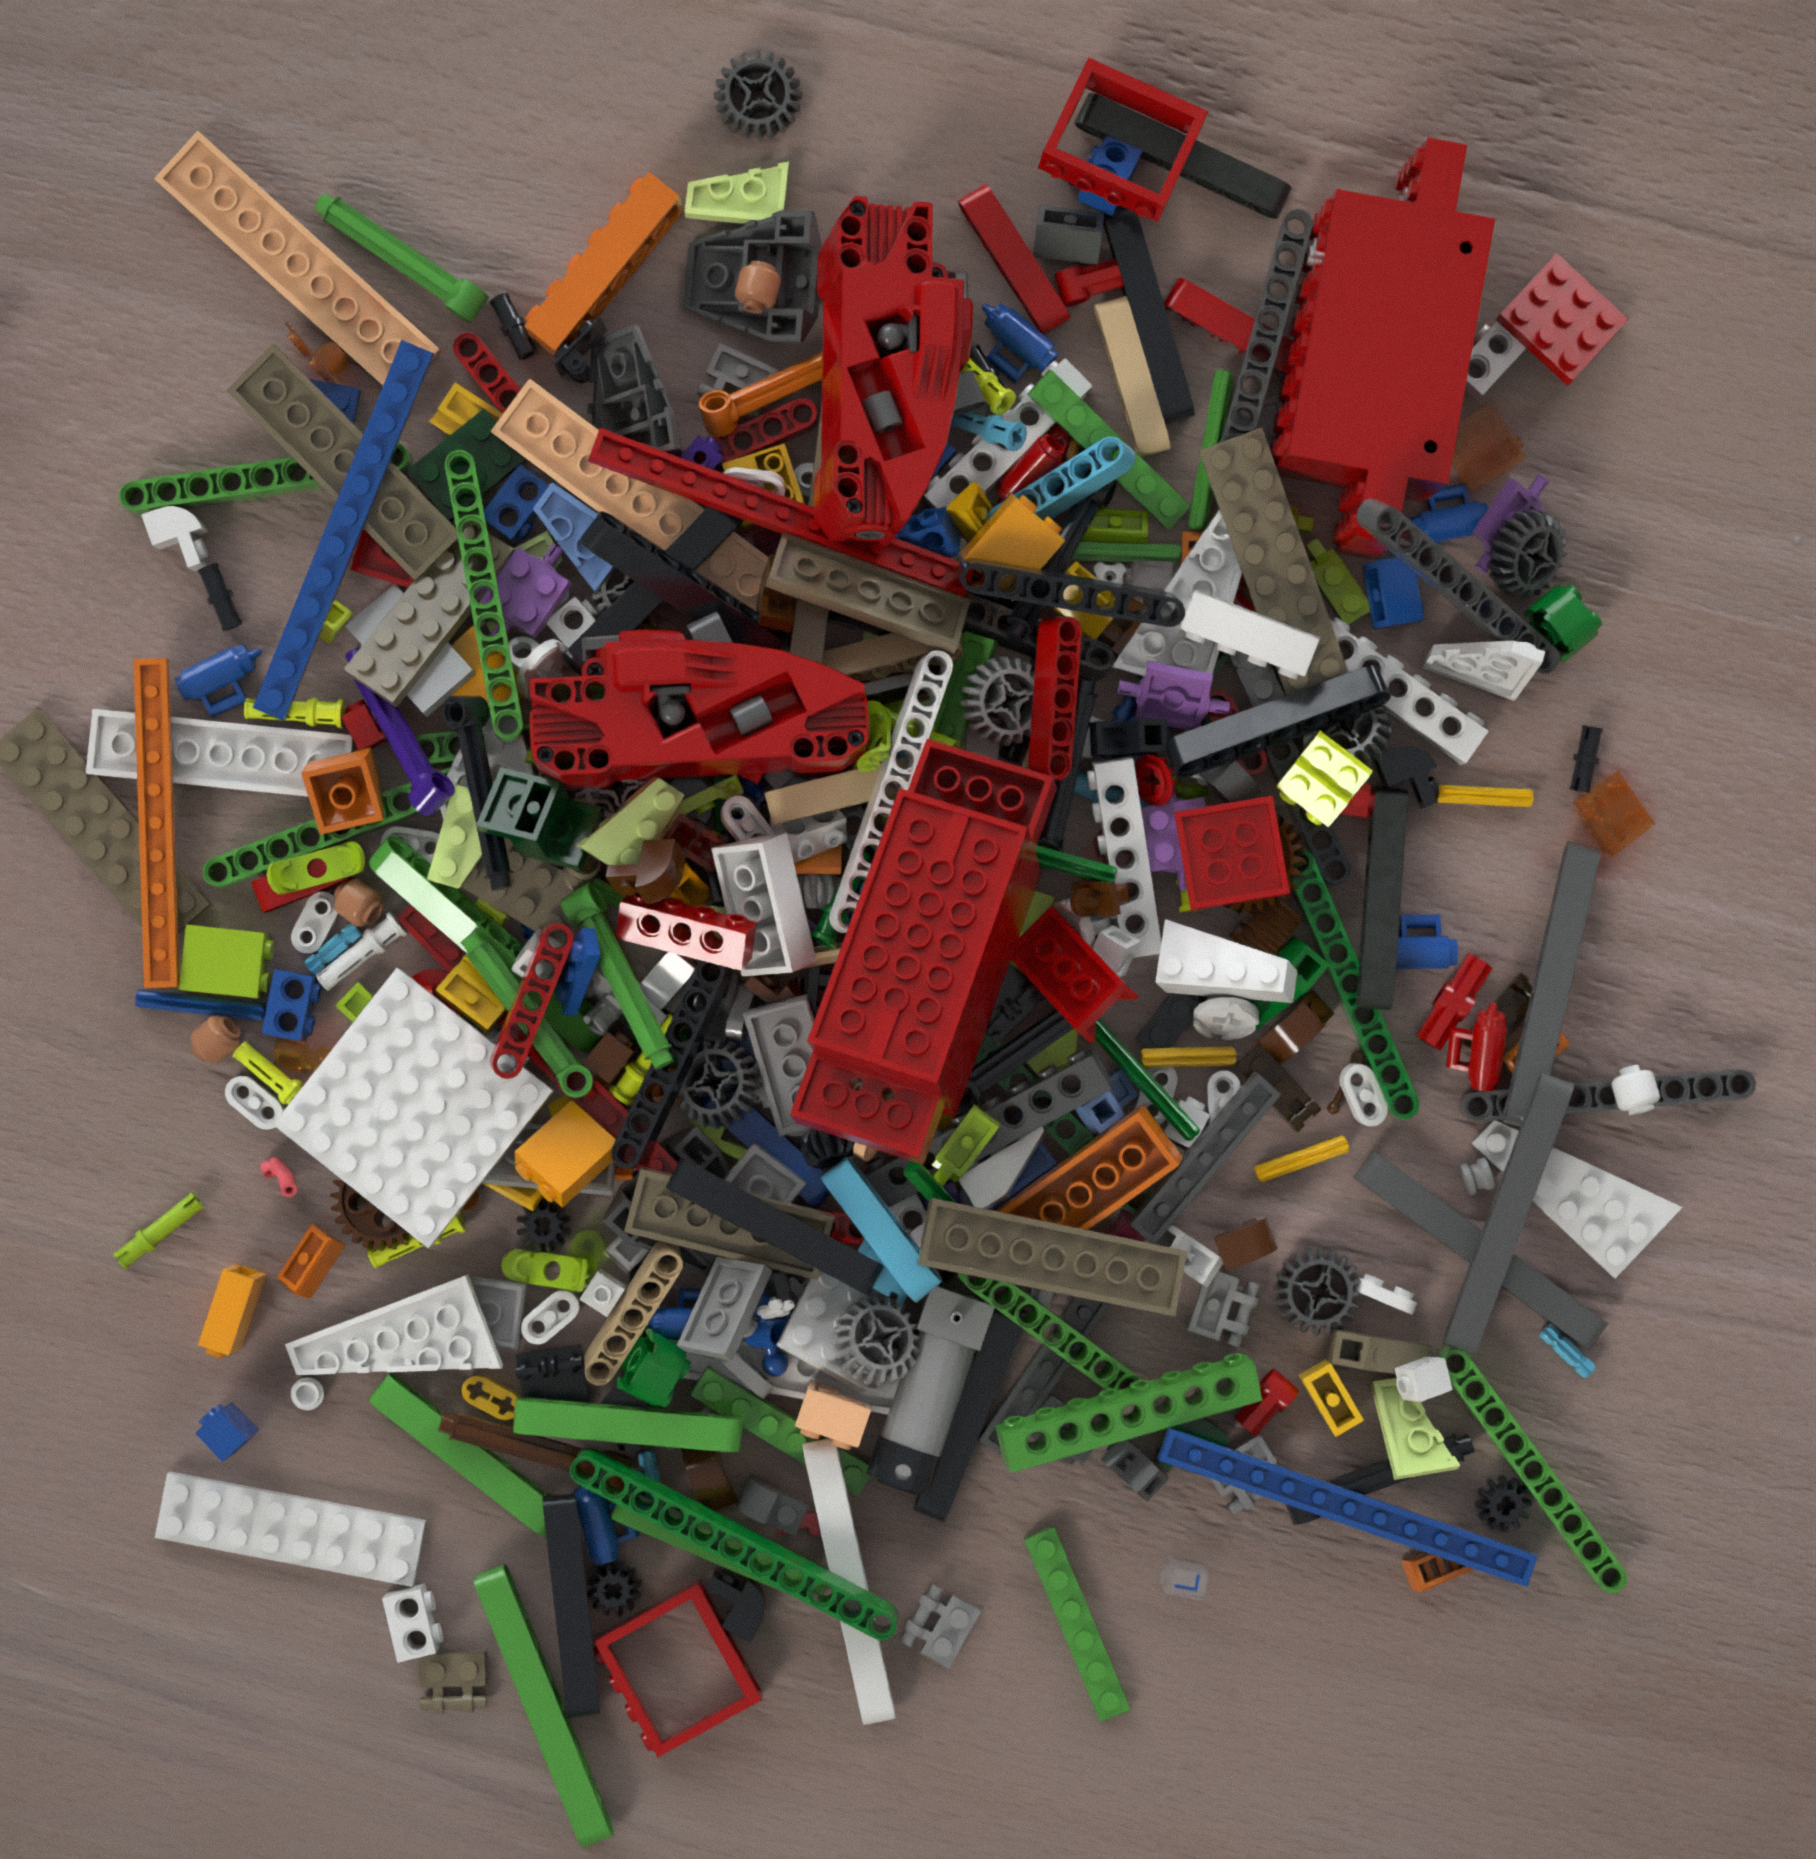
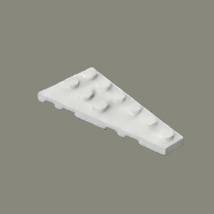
(1207, 568)
(1593, 1207)
(413, 1334)

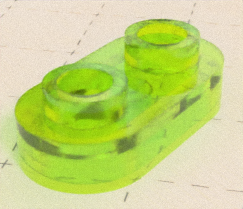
(593, 1258)

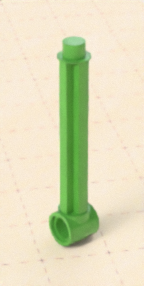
(459, 295)
(586, 910)
(505, 987)

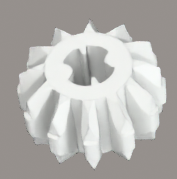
(817, 889)

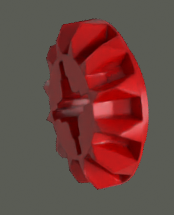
(1148, 788)

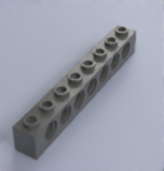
(1082, 1064)

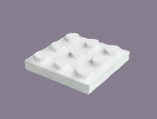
(812, 1324)

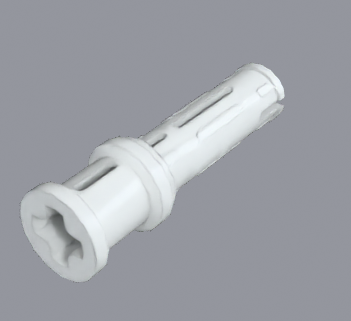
(373, 942)

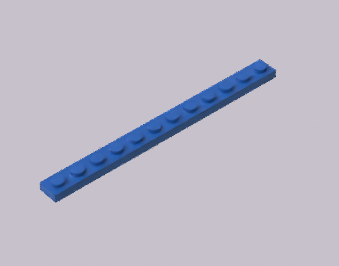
(343, 530)
(1347, 1507)

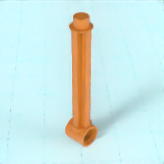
(722, 410)

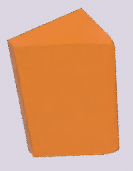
(310, 1261)

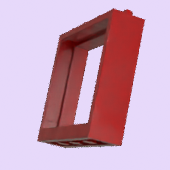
(1138, 97)
(620, 1682)

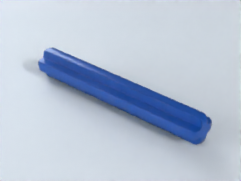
(200, 1005)

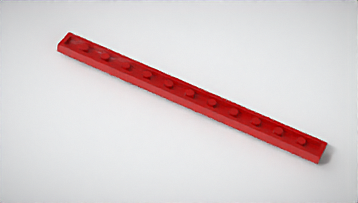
(764, 508)
(597, 1103)

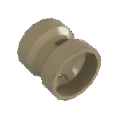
(576, 879)

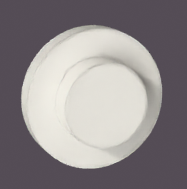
(307, 1393)

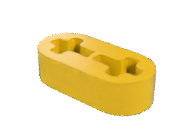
(488, 1404)

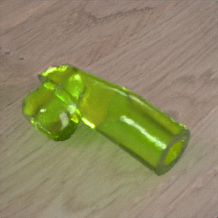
(1189, 791)

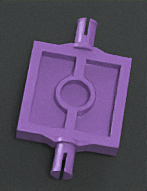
(1508, 501)
(529, 590)
(1174, 695)
(1162, 835)

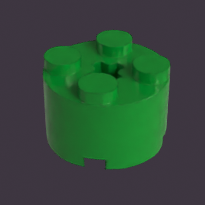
(1564, 620)
(653, 1369)

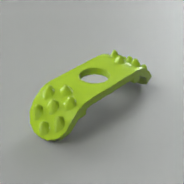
(878, 726)
(292, 873)
(530, 1268)

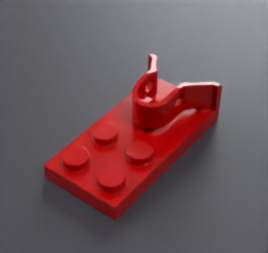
(1069, 972)

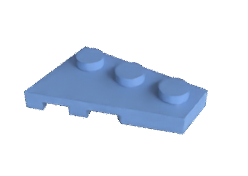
(567, 521)

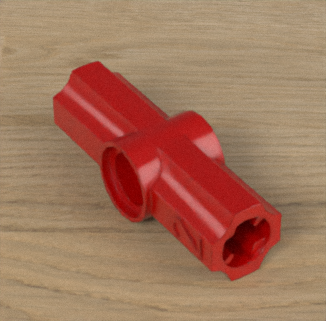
(1454, 1001)

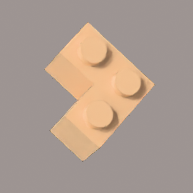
(832, 1415)

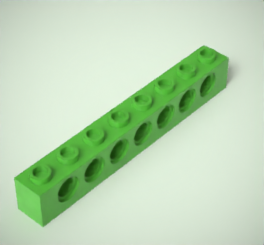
(1240, 1390)

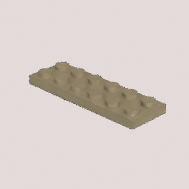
(868, 593)
(421, 622)
(677, 1221)

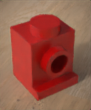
(363, 726)
(1361, 803)

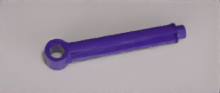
(429, 787)

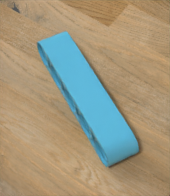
(1072, 476)
(880, 1228)

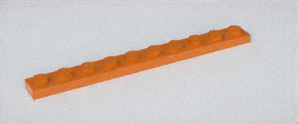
(156, 823)

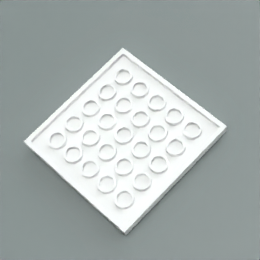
(412, 1108)

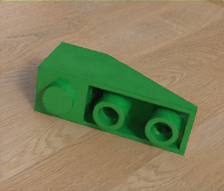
(1309, 969)

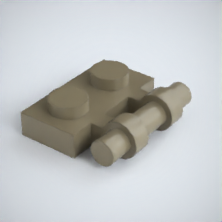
(453, 1670)

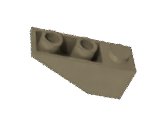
(1372, 1351)

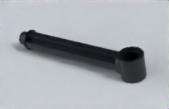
(1073, 530)
(467, 718)
(1057, 817)
(1013, 1056)
(1379, 1476)

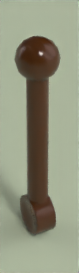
(1333, 1107)

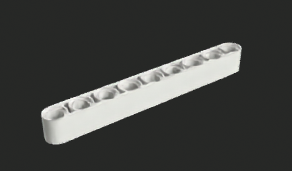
(890, 773)
(846, 1561)

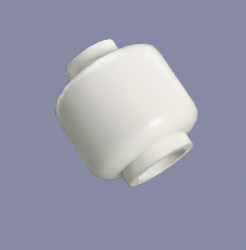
(1635, 1090)

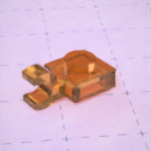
(296, 1055)

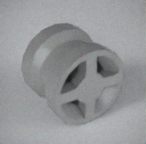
(1476, 1176)

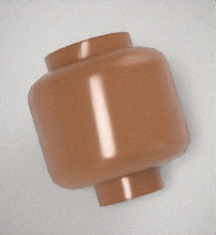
(758, 286)
(358, 902)
(215, 1039)

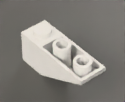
(995, 1178)

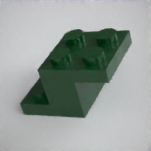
(539, 818)

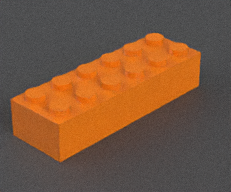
(605, 264)
(1099, 1175)

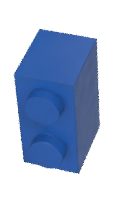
(1392, 593)
(225, 1430)

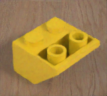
(775, 460)

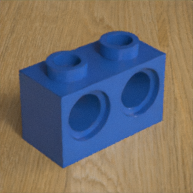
(1116, 158)
(510, 499)
(920, 532)
(281, 1002)

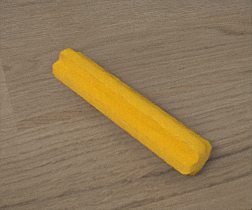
(1485, 796)
(1188, 1057)
(1301, 1158)

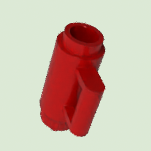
(1033, 464)
(1486, 1049)

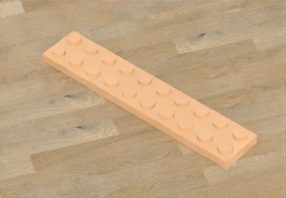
(289, 256)
(561, 445)

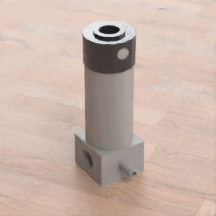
(929, 1395)

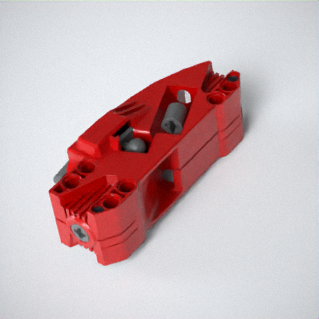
(895, 401)
(745, 704)

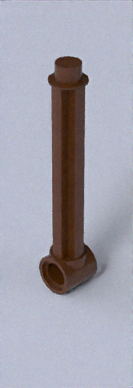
(527, 1447)

